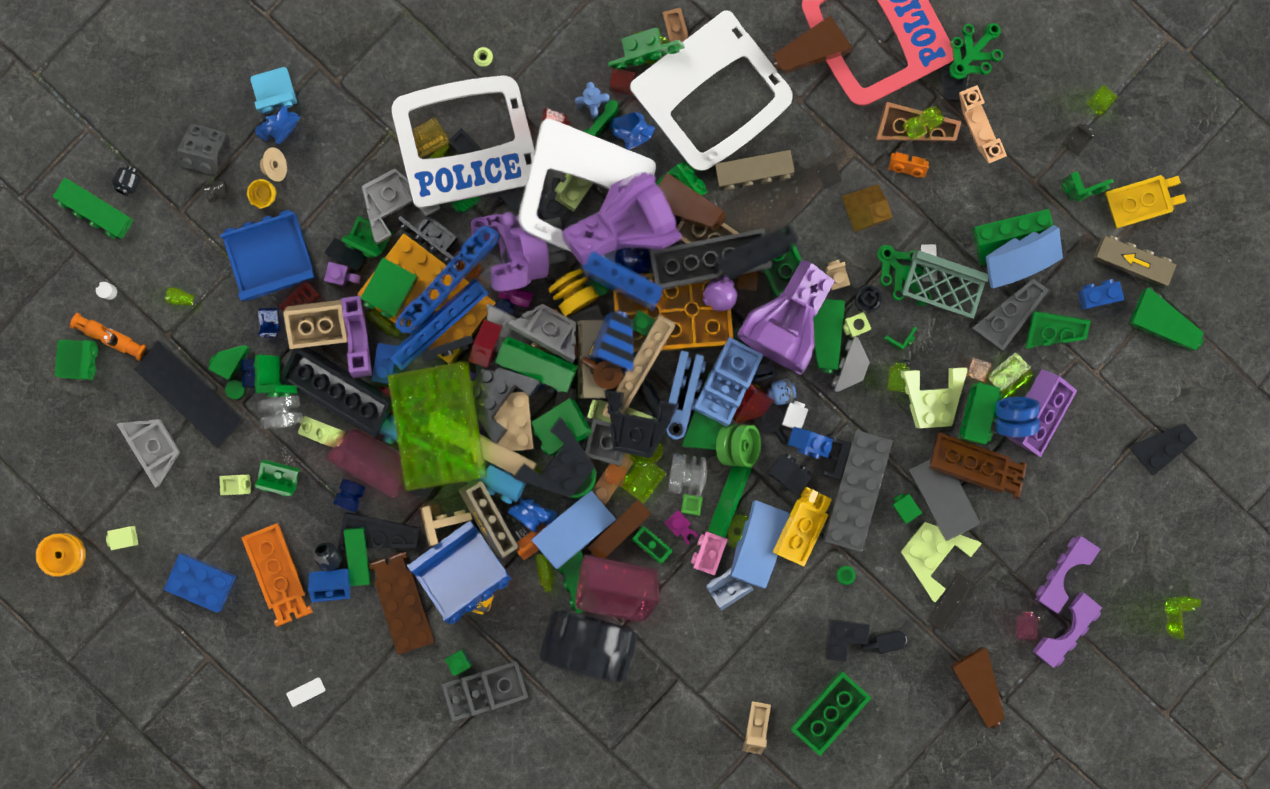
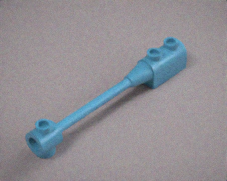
(497, 479)

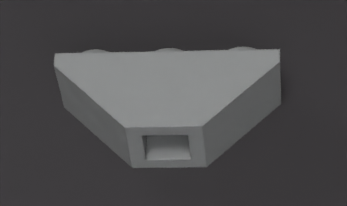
(852, 367)

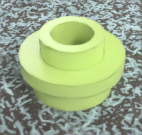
(480, 51)

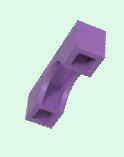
(358, 345)
(1053, 592)
(1083, 612)

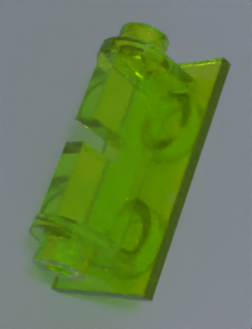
(915, 126)

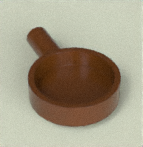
(605, 373)

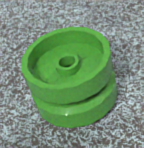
(738, 445)

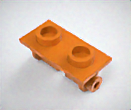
(917, 167)
(526, 545)

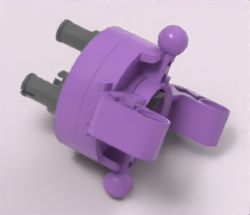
(522, 254)

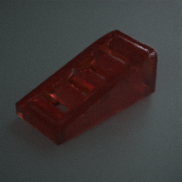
(306, 285)

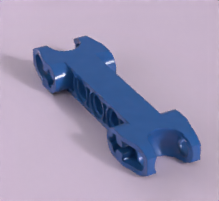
(424, 306)

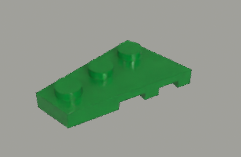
(1055, 328)

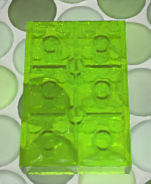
(436, 426)

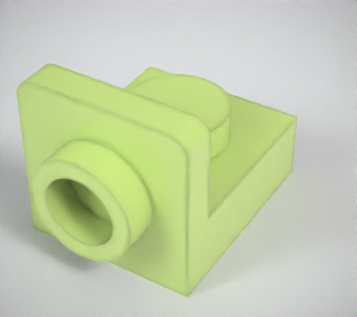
(235, 484)

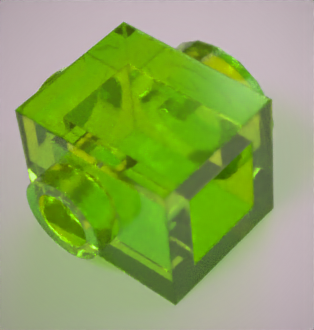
(895, 381)

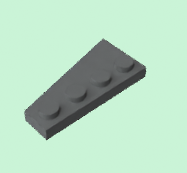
(1007, 319)

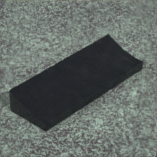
(337, 390)
(189, 394)

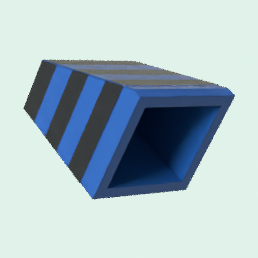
(615, 341)

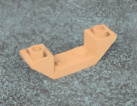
(979, 125)

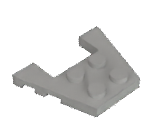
(385, 197)

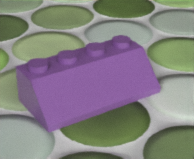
(1054, 399)

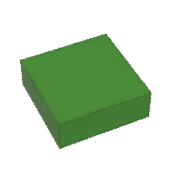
(691, 504)

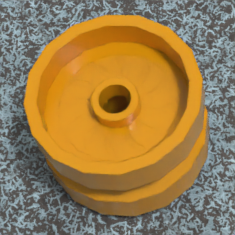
(58, 564)

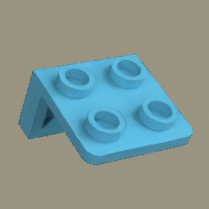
(273, 90)

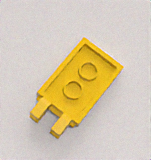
(1142, 200)
(803, 526)

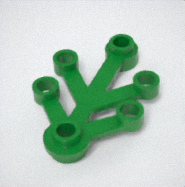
(972, 53)
(901, 271)

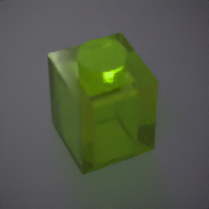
(1102, 99)

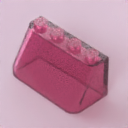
(369, 461)
(616, 589)

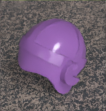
(720, 296)

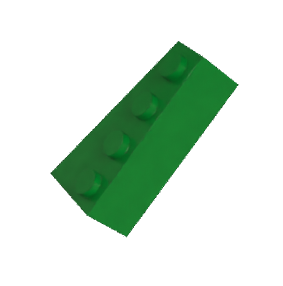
(702, 431)

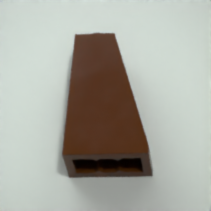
(814, 46)
(689, 205)
(619, 530)
(979, 684)

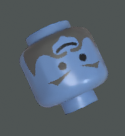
(782, 391)

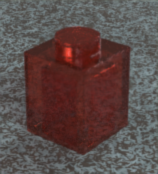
(621, 81)

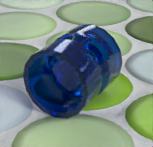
(633, 260)
(247, 366)
(349, 495)

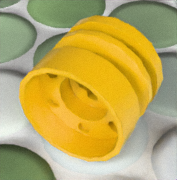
(573, 292)

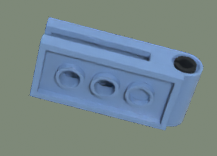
(680, 417)

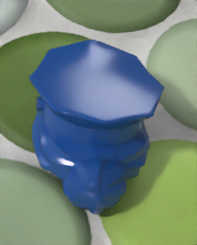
(278, 125)
(631, 129)
(532, 514)

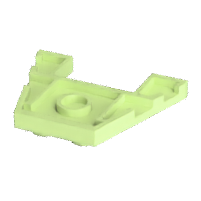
(934, 406)
(927, 551)

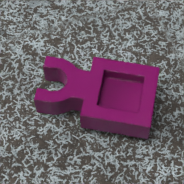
(518, 297)
(679, 525)

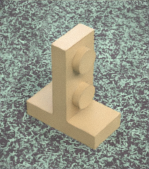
(441, 521)
(757, 728)

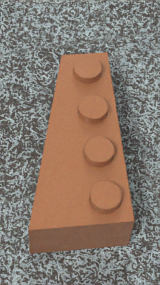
(896, 115)

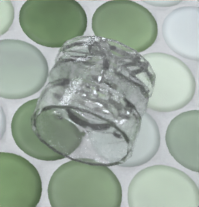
(687, 475)

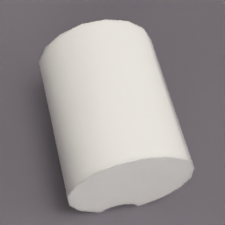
(106, 291)

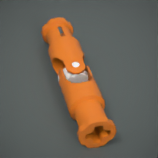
(97, 331)

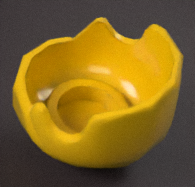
(261, 193)

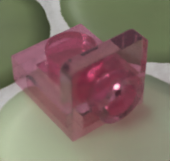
(1027, 626)

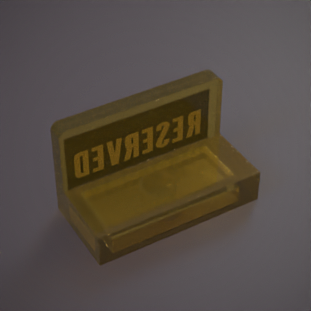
(429, 137)

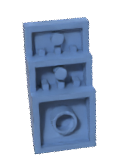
(1024, 257)
(728, 382)
(574, 529)
(754, 551)

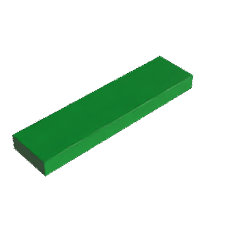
(729, 500)

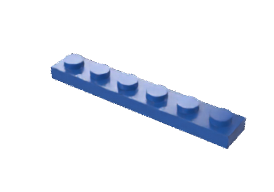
(438, 324)

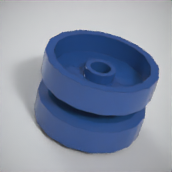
(1017, 416)

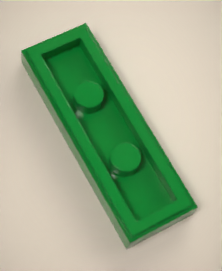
(357, 556)

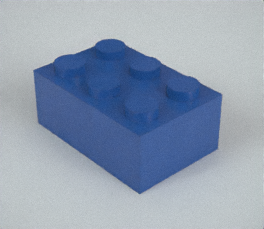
(200, 582)

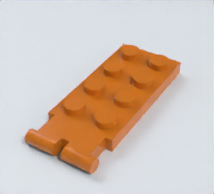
(276, 573)

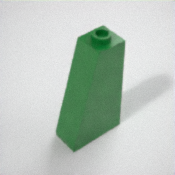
(1162, 320)
(827, 335)

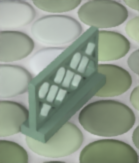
(950, 268)

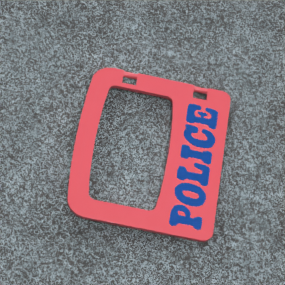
(920, 38)

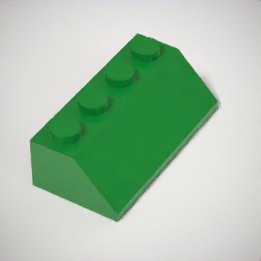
(994, 235)

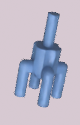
(592, 99)

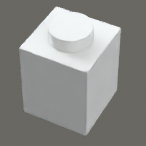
(795, 415)

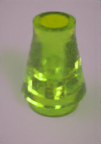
(176, 296)

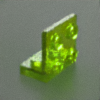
(1174, 610)

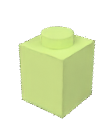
(122, 538)

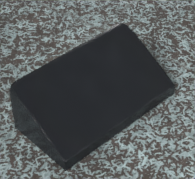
(345, 255)

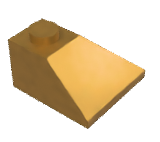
(867, 208)

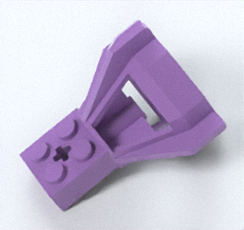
(630, 217)
(792, 313)

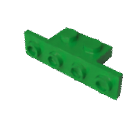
(644, 47)

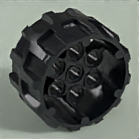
(588, 646)

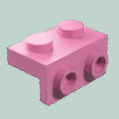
(709, 553)

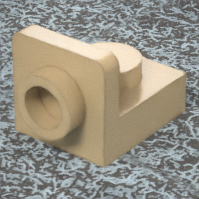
(838, 273)

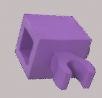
(340, 274)

